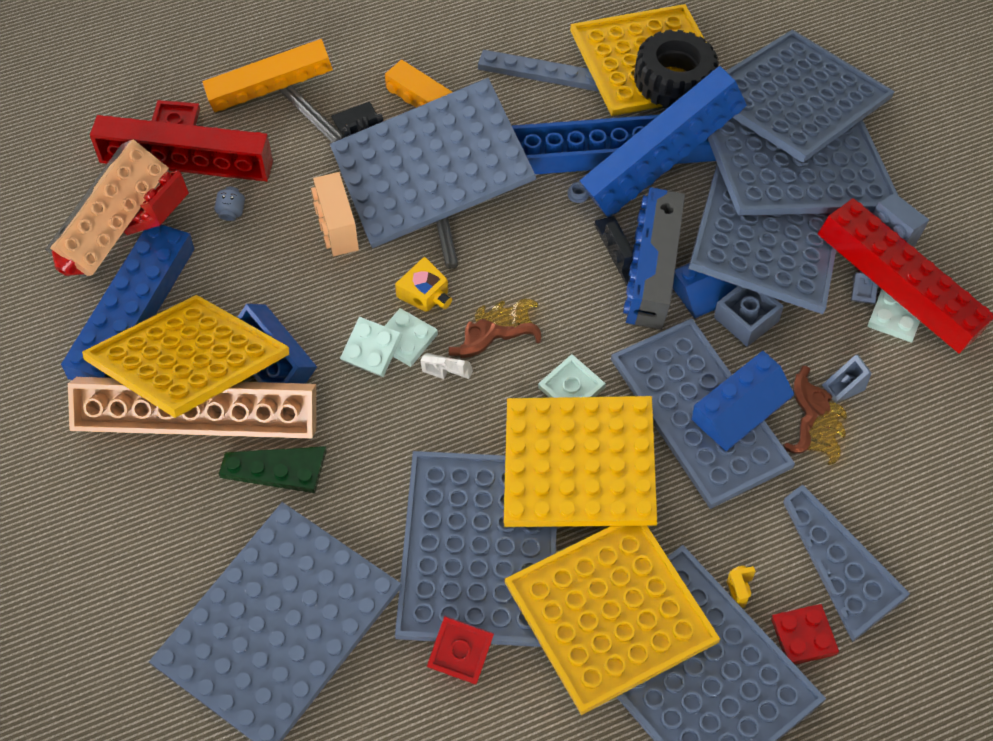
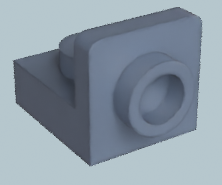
(863, 289)

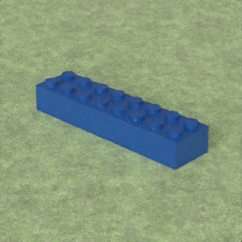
(664, 142)
(133, 294)

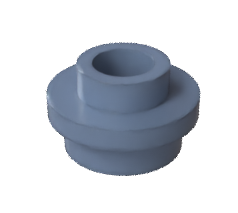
(577, 193)

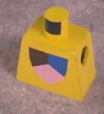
(424, 287)

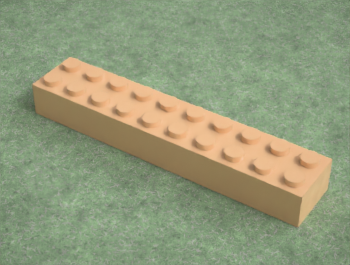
(241, 410)

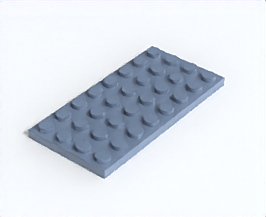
(678, 372)

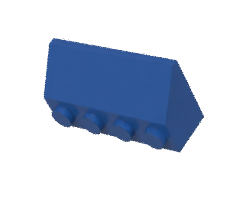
(699, 290)
(293, 368)
(743, 401)

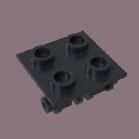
(356, 119)

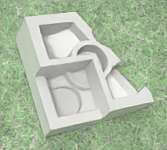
(440, 365)

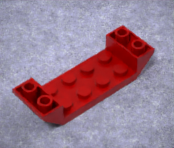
(159, 203)

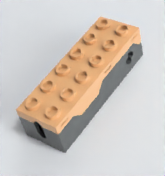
(105, 210)

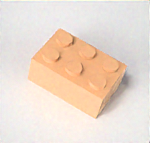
(334, 214)

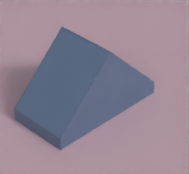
(848, 380)

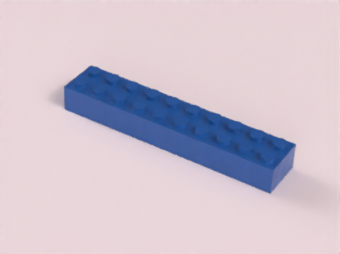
(586, 143)

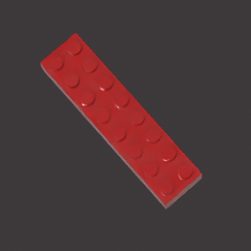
(188, 147)
(906, 275)

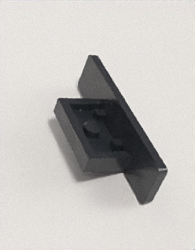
(616, 245)

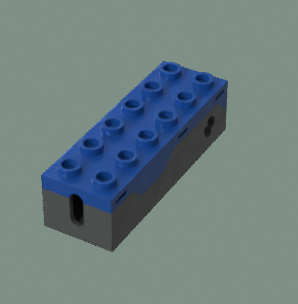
(654, 258)

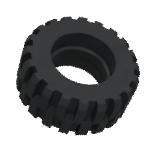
(672, 50)

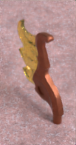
(497, 323)
(820, 419)

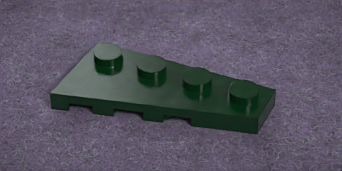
(280, 468)

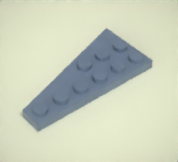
(852, 576)

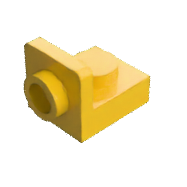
(738, 584)

